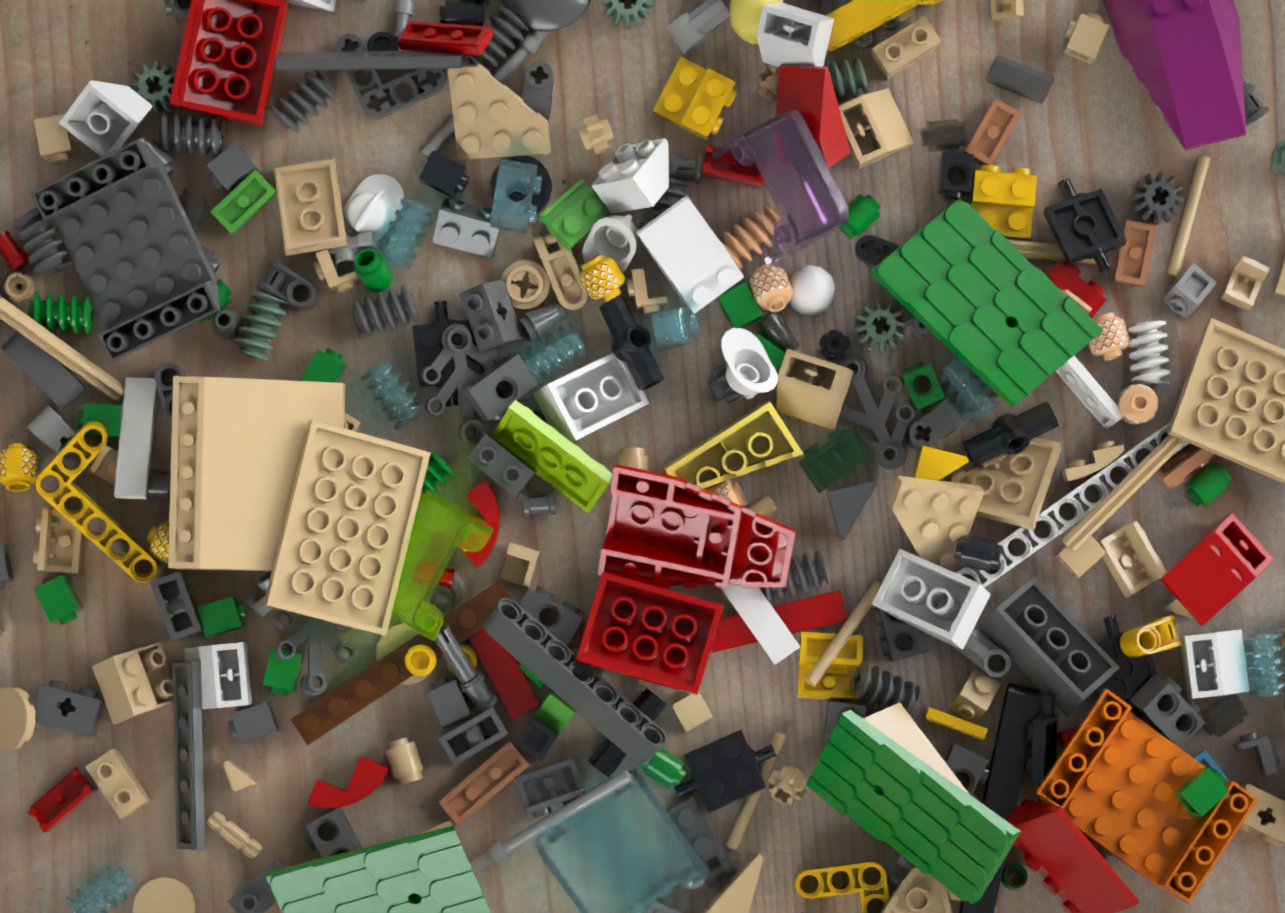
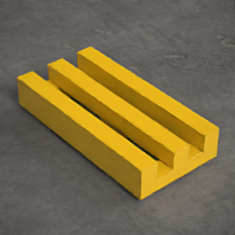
(955, 723)

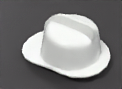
(373, 205)
(612, 237)
(748, 364)

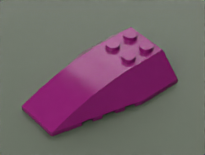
(1188, 63)

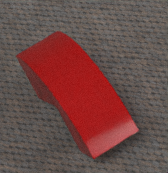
(486, 503)
(364, 781)

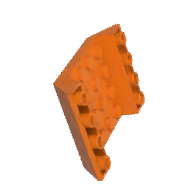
(1119, 793)

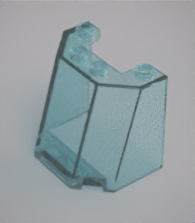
(620, 852)

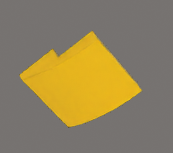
(836, 679)

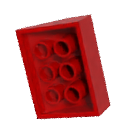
(230, 58)
(650, 633)
(1067, 860)

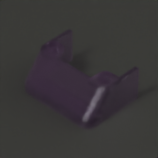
(795, 179)

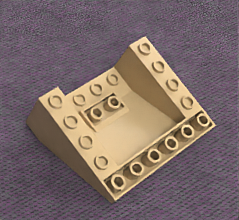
(237, 465)

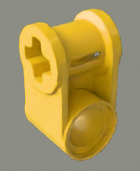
(1154, 636)

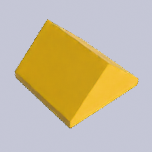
(936, 463)

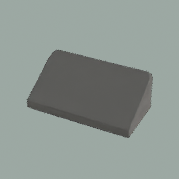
(1020, 79)

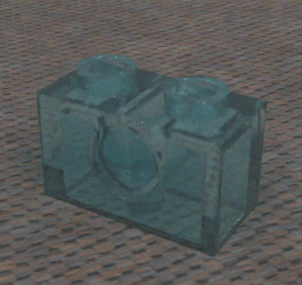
(512, 178)
(674, 328)

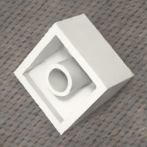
(105, 116)

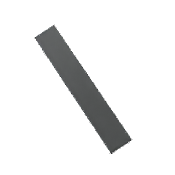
(367, 60)
(188, 754)

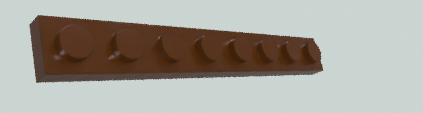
(391, 669)

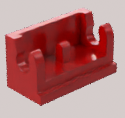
(730, 170)
(62, 800)

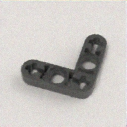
(376, 89)

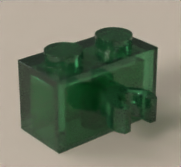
(836, 458)

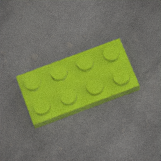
(552, 456)

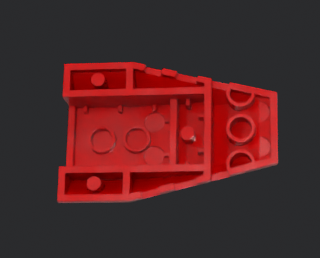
(687, 536)

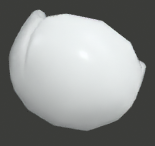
(812, 290)

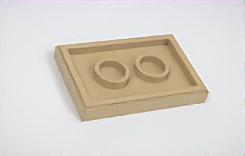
(310, 206)

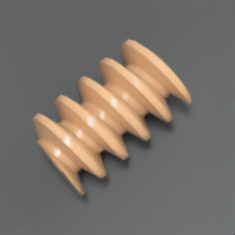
(752, 236)

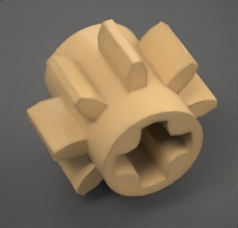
(768, 82)
(596, 134)
(787, 785)

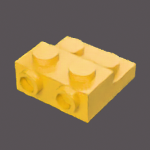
(695, 98)
(1005, 200)

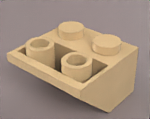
(874, 127)
(812, 389)
(135, 682)

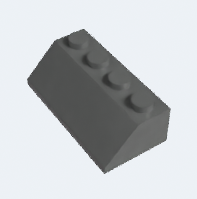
(1049, 646)

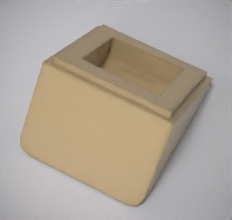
(1175, 606)
(692, 711)
(237, 776)

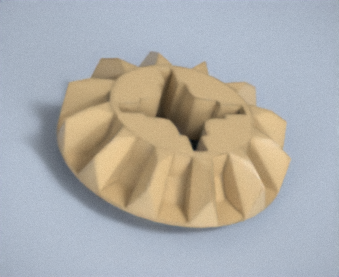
(537, 277)

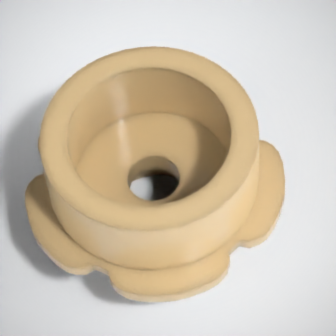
(11, 283)

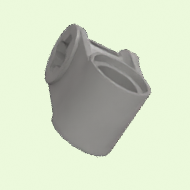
(53, 430)

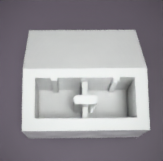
(793, 35)
(634, 176)
(1214, 664)
(223, 674)

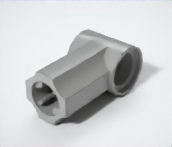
(692, 28)
(979, 649)

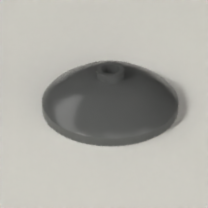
(547, 14)

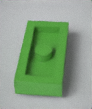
(243, 202)

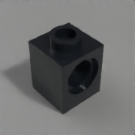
(962, 163)
(444, 175)
(537, 739)

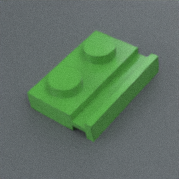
(574, 214)

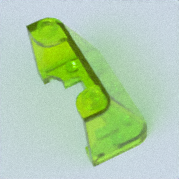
(434, 537)

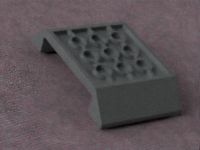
(131, 247)

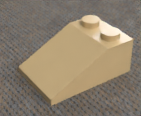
(739, 892)

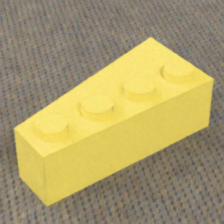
(740, 448)

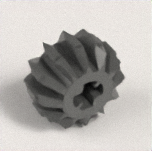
(1167, 206)

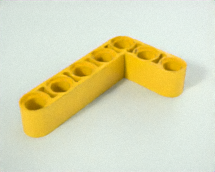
(865, 15)
(90, 508)
(855, 882)

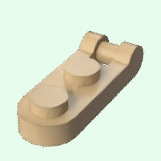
(562, 273)

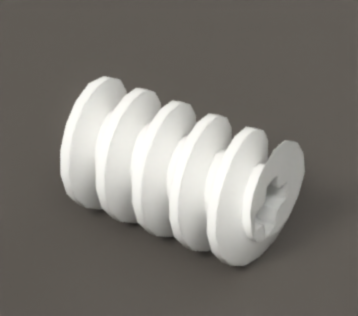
(1148, 353)

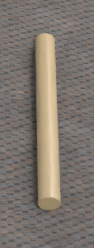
(1188, 216)
(843, 635)
(752, 800)

